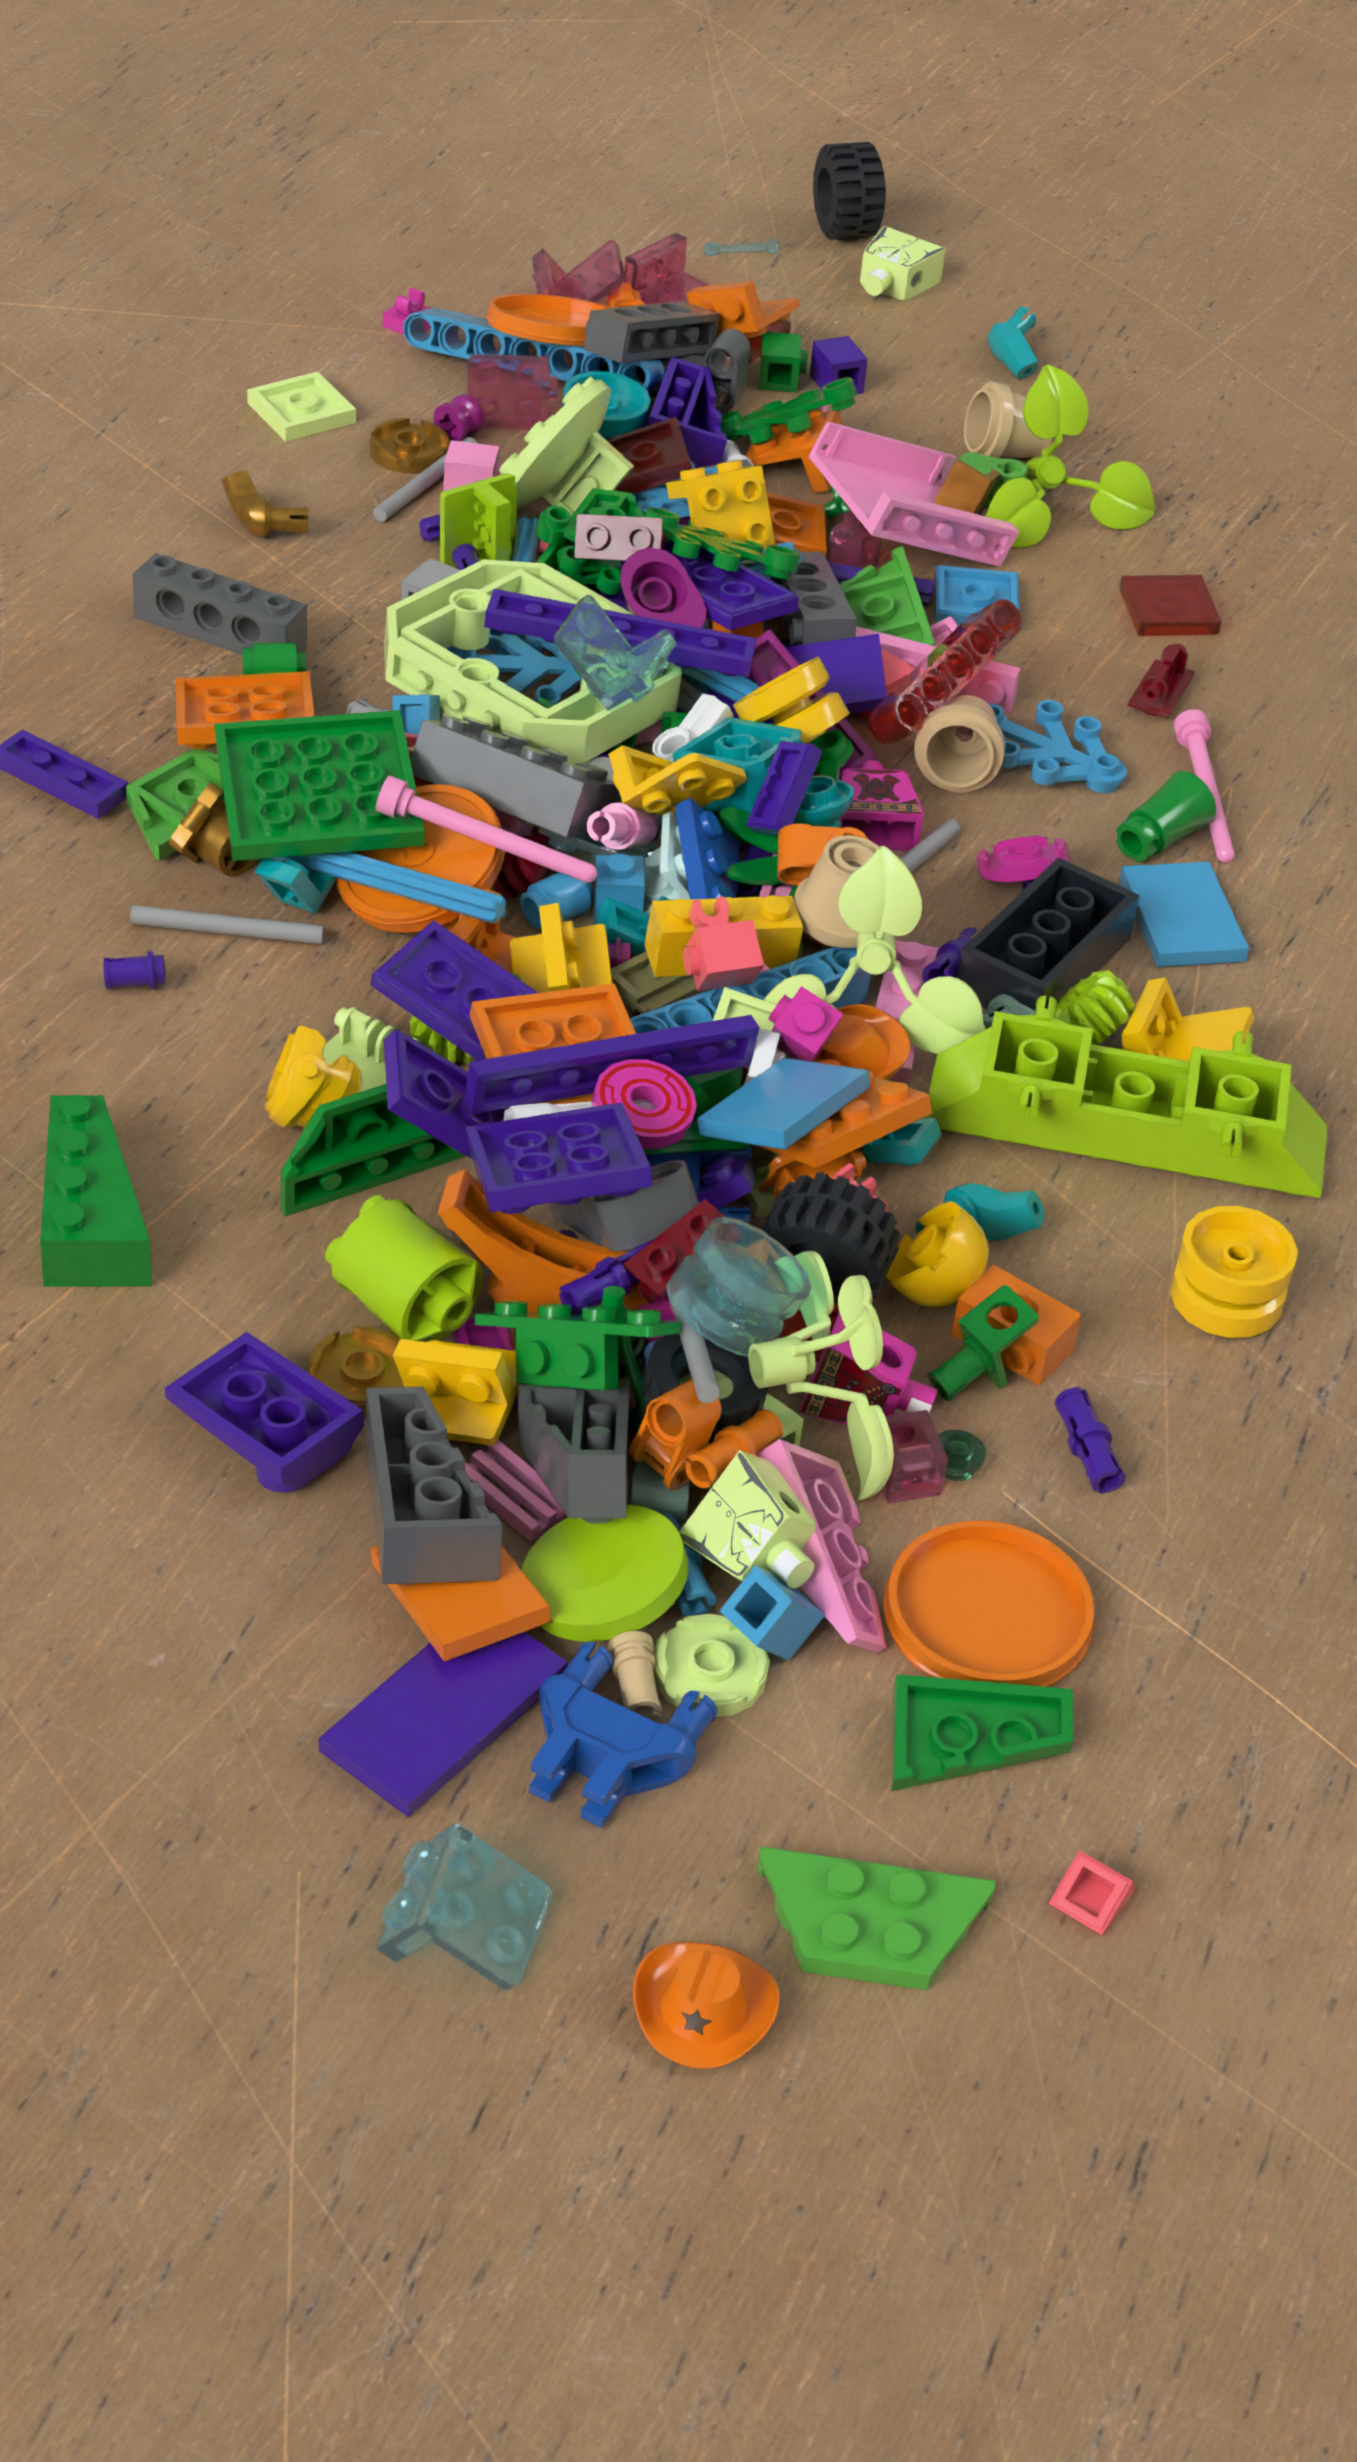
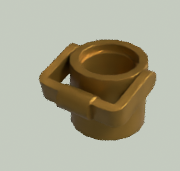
(206, 834)

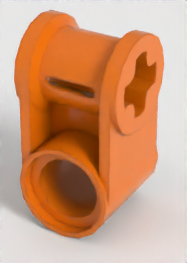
(802, 846)
(673, 1430)

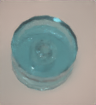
(738, 1285)

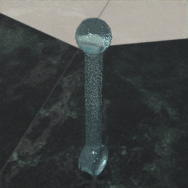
(714, 249)

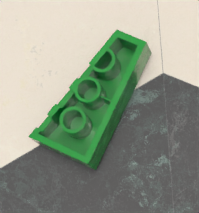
(89, 1205)

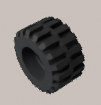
(849, 190)
(838, 1224)

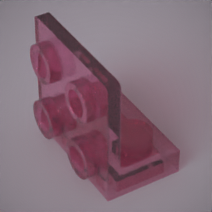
(659, 271)

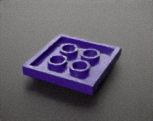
(558, 1158)

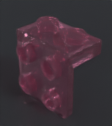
(589, 281)
(511, 390)

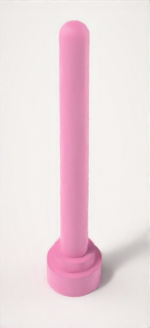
(1193, 733)
(400, 800)

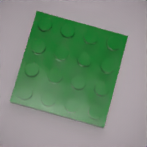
(314, 784)

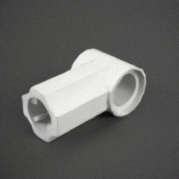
(703, 716)

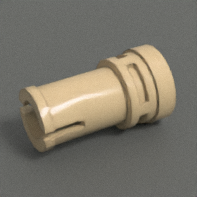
(634, 1668)

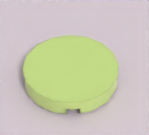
(711, 1658)

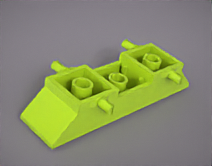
(1205, 1117)

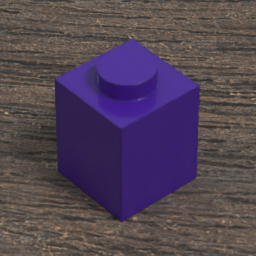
(836, 360)

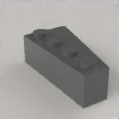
(423, 1502)

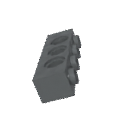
(651, 331)
(215, 606)
(822, 606)

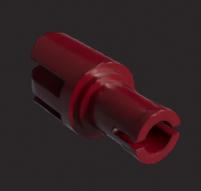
(520, 873)

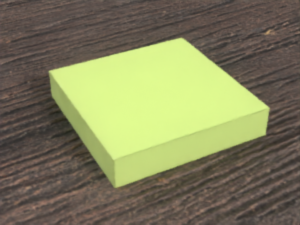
(301, 406)

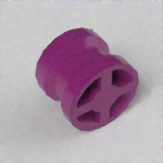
(459, 417)

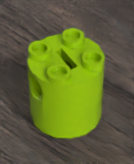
(405, 1271)

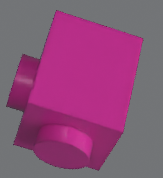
(804, 1024)

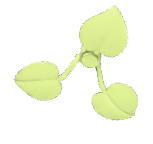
(886, 902)
(791, 1359)

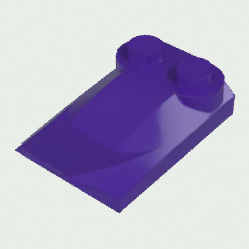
(269, 1412)

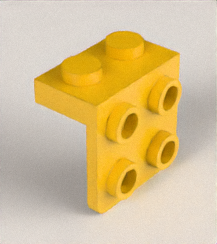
(727, 501)
(661, 784)
(1162, 1031)

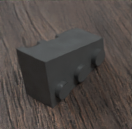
(578, 1447)

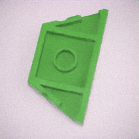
(889, 600)
(168, 793)
(871, 1916)

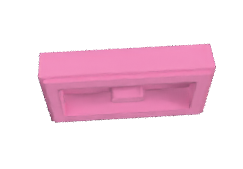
(521, 1486)

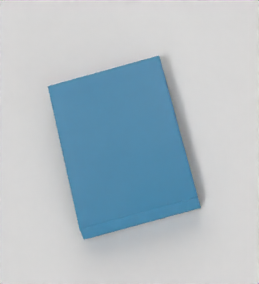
(1184, 914)
(783, 1103)

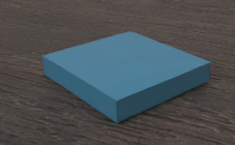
(967, 590)

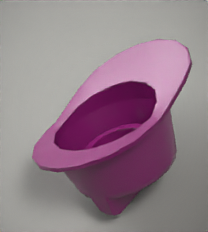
(661, 588)

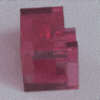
(853, 544)
(917, 1459)

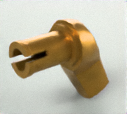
(257, 513)

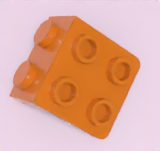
(741, 307)
(796, 445)

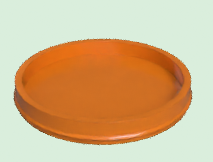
(542, 317)
(443, 856)
(989, 1605)

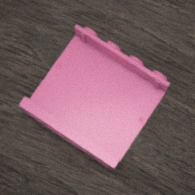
(894, 493)

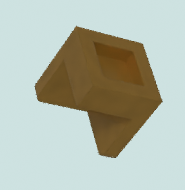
(966, 488)

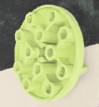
(568, 453)

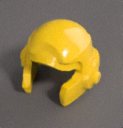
(306, 1081)

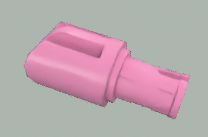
(622, 826)

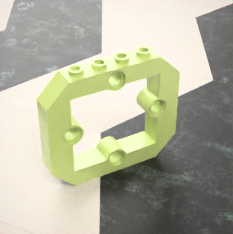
(454, 615)

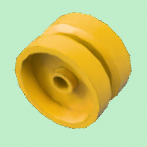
(789, 703)
(1233, 1271)

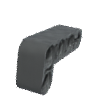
(725, 370)
(634, 1218)

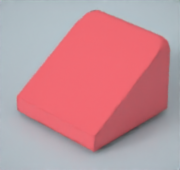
(1092, 1893)

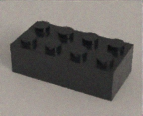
(1049, 936)

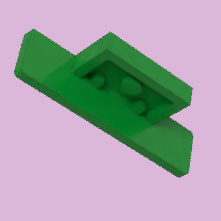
(569, 1347)

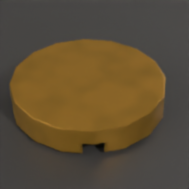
(408, 446)
(356, 1363)

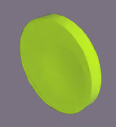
(608, 1573)

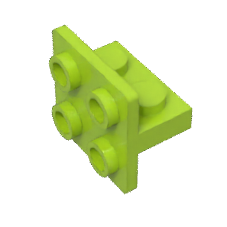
(479, 516)

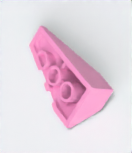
(837, 1578)

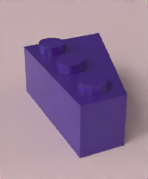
(690, 396)

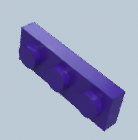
(61, 774)

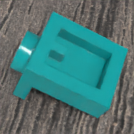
(295, 884)

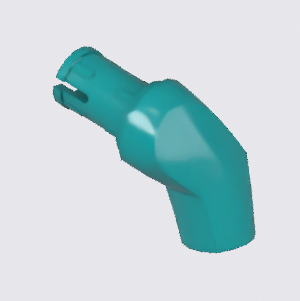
(1010, 346)
(997, 1211)

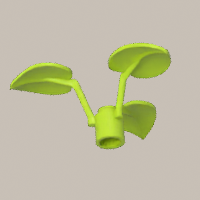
(1055, 409)

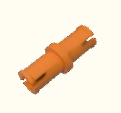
(751, 1437)

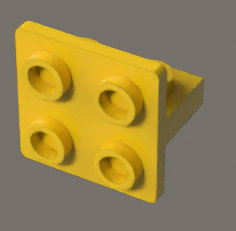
(562, 954)
(465, 1383)

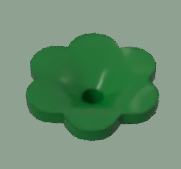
(835, 506)

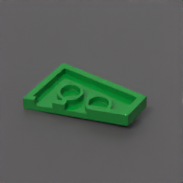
(973, 1727)

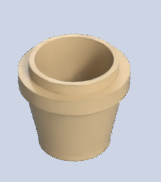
(997, 425)
(960, 760)
(819, 893)

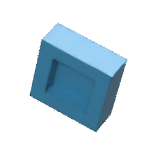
(415, 709)

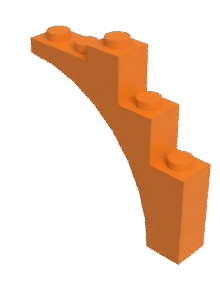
(524, 1256)

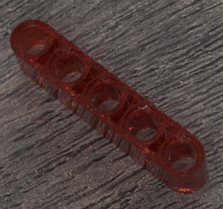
(945, 671)

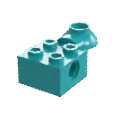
(752, 748)

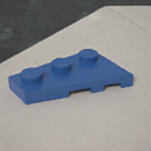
(706, 852)

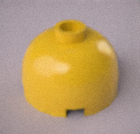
(941, 1258)

